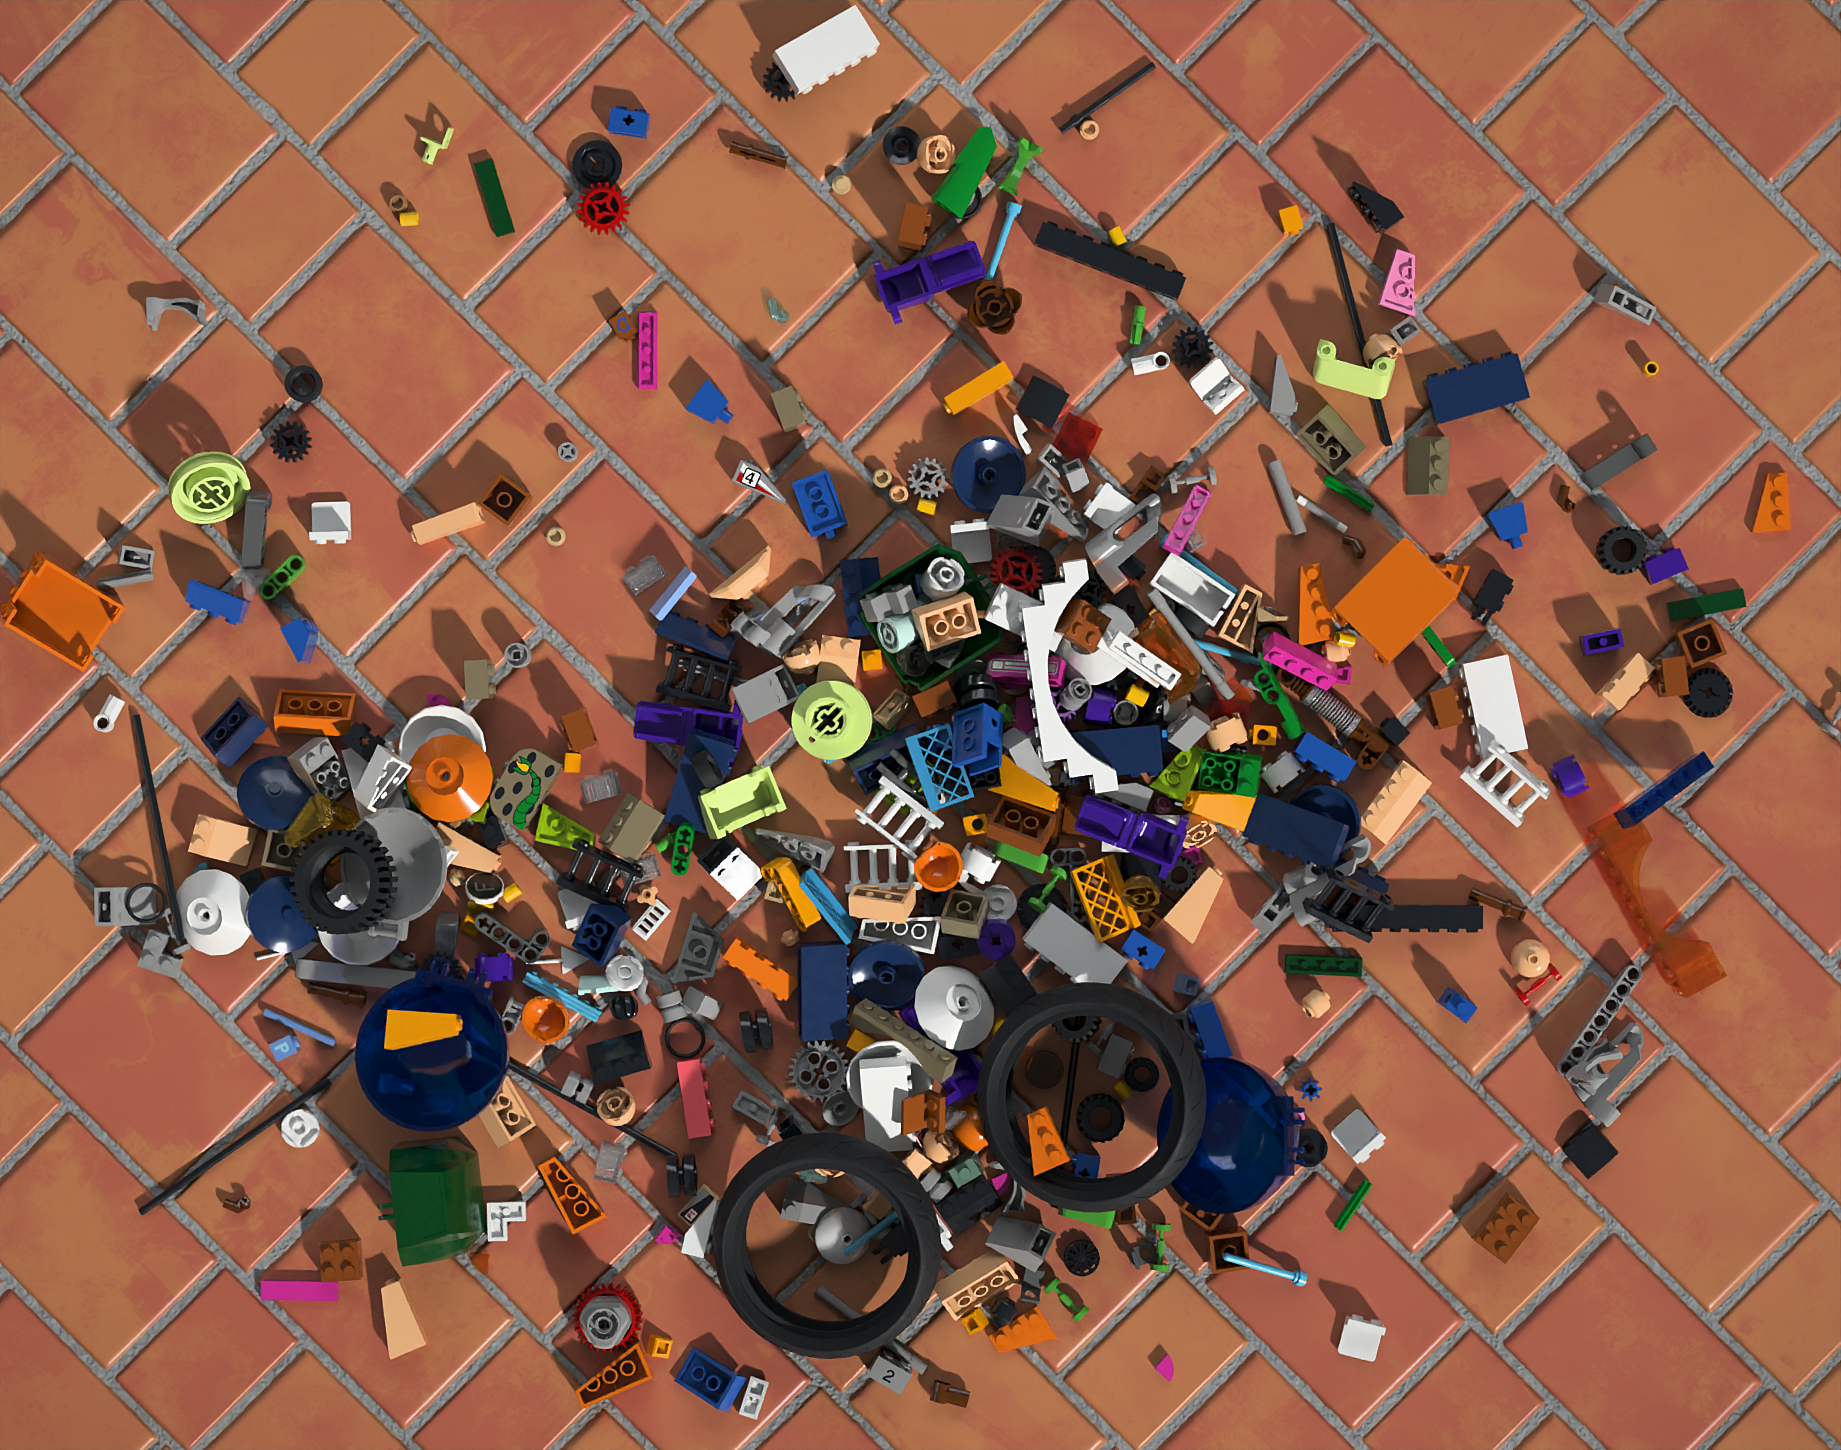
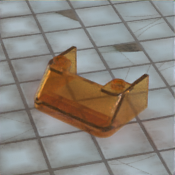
(1161, 640)

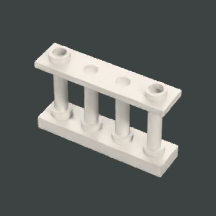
(1138, 660)
(1501, 801)
(916, 811)
(854, 846)

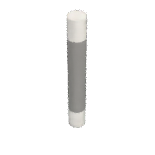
(1322, 514)

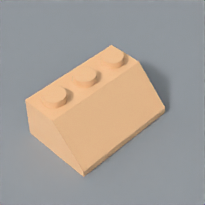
(946, 621)
(506, 1115)

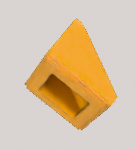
(572, 762)
(469, 926)
(974, 1321)
(659, 1346)

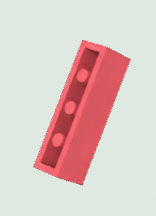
(695, 1098)

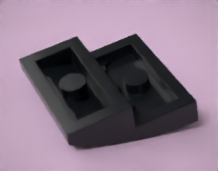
(1042, 401)
(1136, 865)
(1590, 1151)

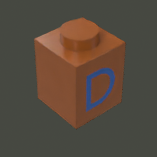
(623, 327)

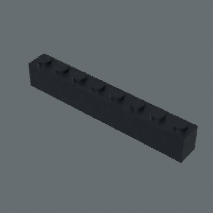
(1110, 261)
(1420, 917)

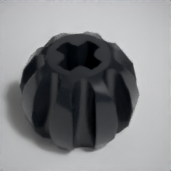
(624, 1007)

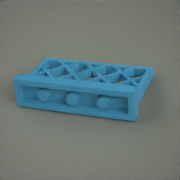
(923, 773)
(828, 904)

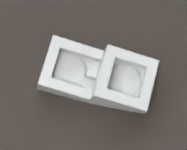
(1020, 429)
(963, 878)
(753, 1398)

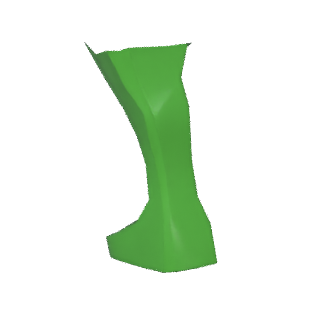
(1026, 151)

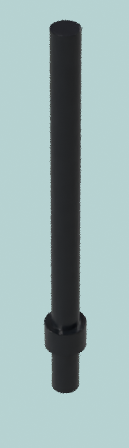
(1077, 119)

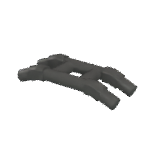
(898, 780)

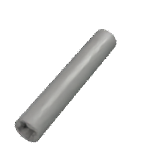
(1287, 497)

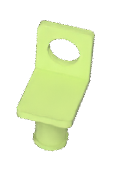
(433, 146)

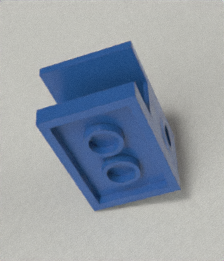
(820, 505)
(977, 738)

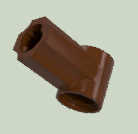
(945, 1393)

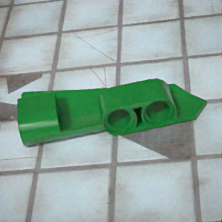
(965, 175)
(1291, 724)

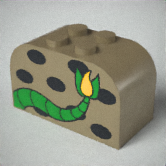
(524, 786)

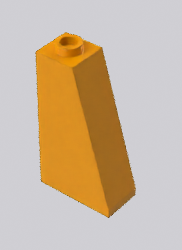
(978, 388)
(1025, 787)
(1220, 807)
(415, 1028)

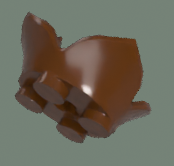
(989, 293)

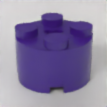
(1099, 706)
(1570, 776)
(996, 949)
(497, 967)

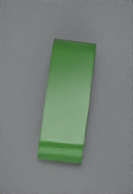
(274, 581)
(1021, 857)
(1102, 1219)

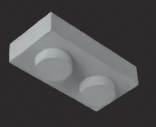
(753, 1107)

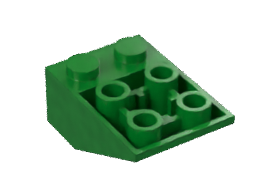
(1230, 772)

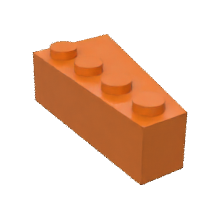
(1313, 610)
(761, 968)
(573, 1201)
(622, 1374)

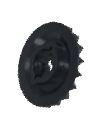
(599, 151)
(1047, 565)
(1153, 705)
(1713, 705)
(1027, 914)

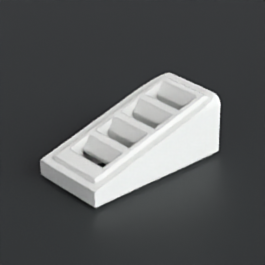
(639, 931)

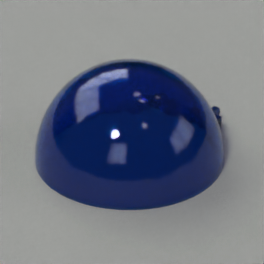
(439, 1080)
(1245, 1140)

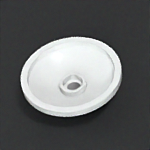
(833, 1229)

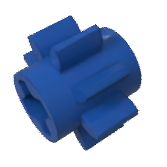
(1313, 1092)

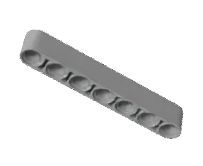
(351, 974)
(1600, 1009)

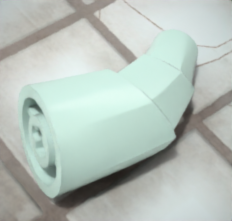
(899, 629)

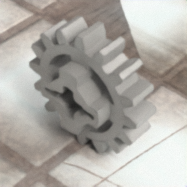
(923, 468)

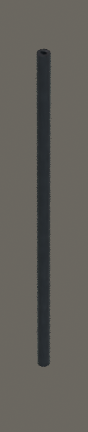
(1356, 324)
(158, 828)
(1070, 1088)
(588, 1108)
(234, 1146)

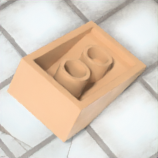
(838, 659)
(222, 840)

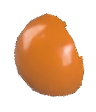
(938, 867)
(545, 1019)
(969, 1131)

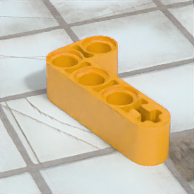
(787, 879)

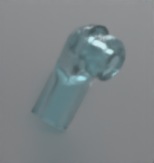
(776, 313)

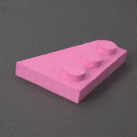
(1399, 284)

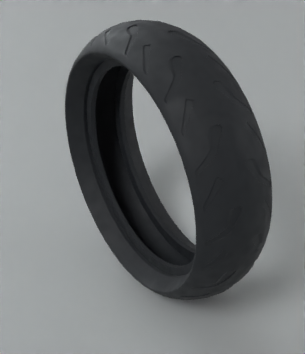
(1165, 1037)
(792, 1330)

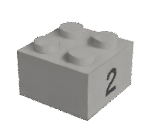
(890, 1371)

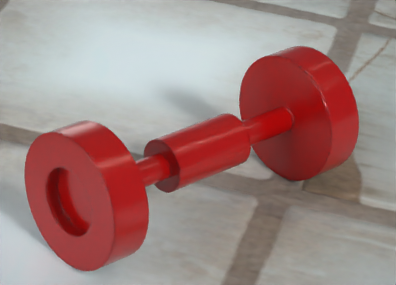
(1537, 984)

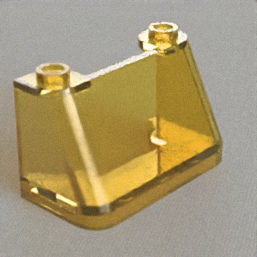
(318, 816)

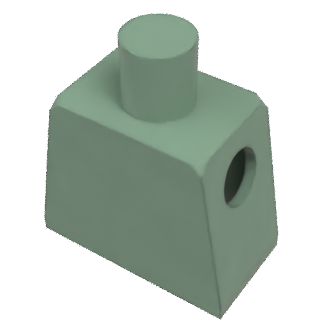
(965, 1170)

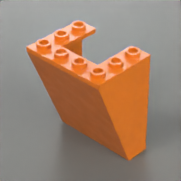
(1396, 600)
(59, 610)

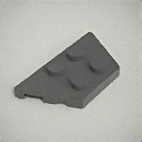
(699, 951)

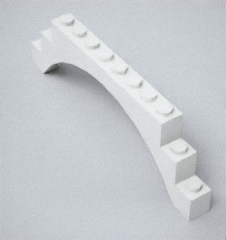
(1039, 627)

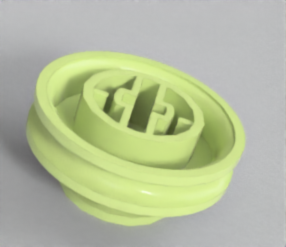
(208, 487)
(852, 722)

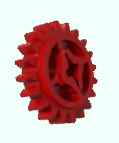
(595, 223)
(1027, 562)

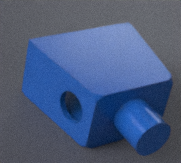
(710, 404)
(1509, 524)
(1457, 1005)

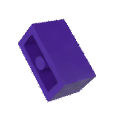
(1664, 566)
(1601, 641)

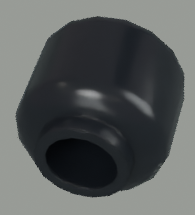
(1003, 1311)

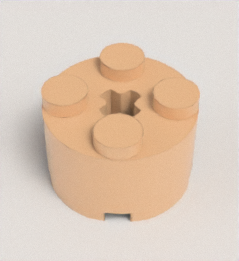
(1226, 732)

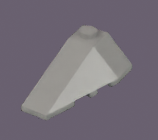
(803, 848)
(806, 1202)

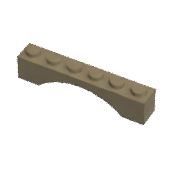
(933, 1058)

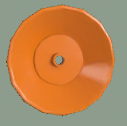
(467, 783)

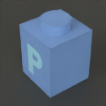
(285, 1047)

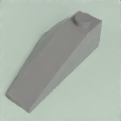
(1046, 487)

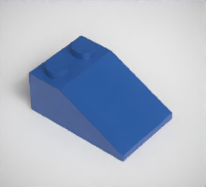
(710, 1380)

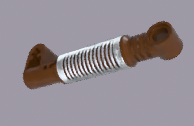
(1341, 717)

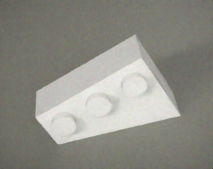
(381, 778)

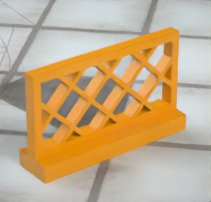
(1115, 881)

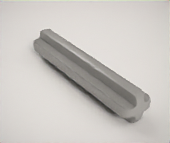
(125, 579)

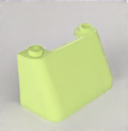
(1351, 377)
(740, 802)

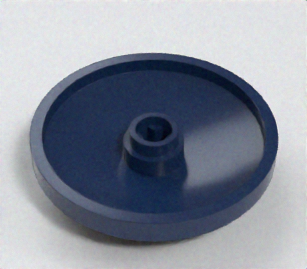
(986, 471)
(271, 793)
(1333, 804)
(274, 916)
(886, 974)

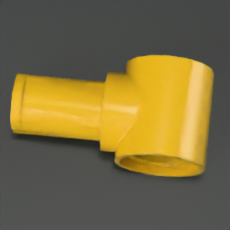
(1137, 694)

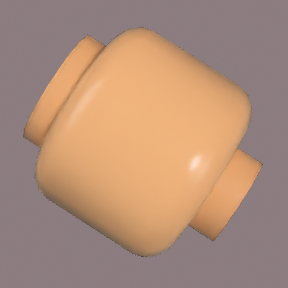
(1335, 652)
(1315, 1003)

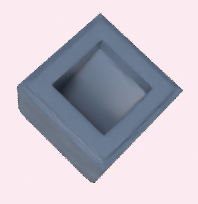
(1186, 984)

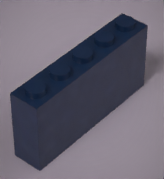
(1476, 388)
(1125, 749)
(684, 798)
(1295, 832)
(823, 990)

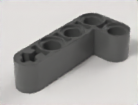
(1619, 461)
(255, 524)
(1068, 861)
(446, 933)
(504, 939)

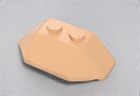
(746, 578)

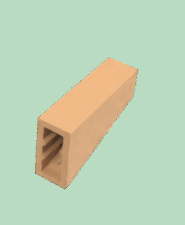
(448, 523)
(471, 853)
(1193, 906)
(401, 1321)

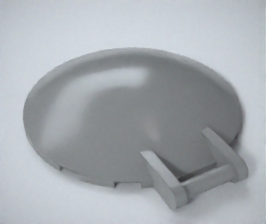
(419, 865)

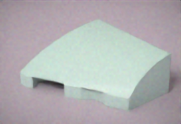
(594, 984)

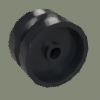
(976, 690)
(760, 1029)
(678, 1176)

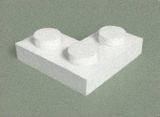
(499, 1214)

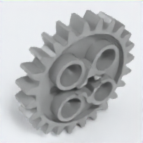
(803, 1063)

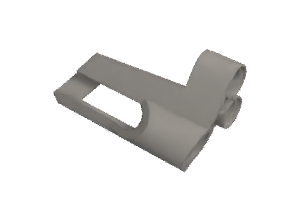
(1109, 552)
(771, 632)
(1310, 881)
(1607, 1083)

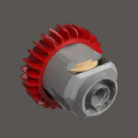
(606, 1317)

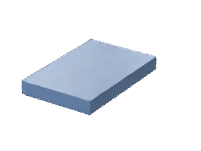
(673, 593)

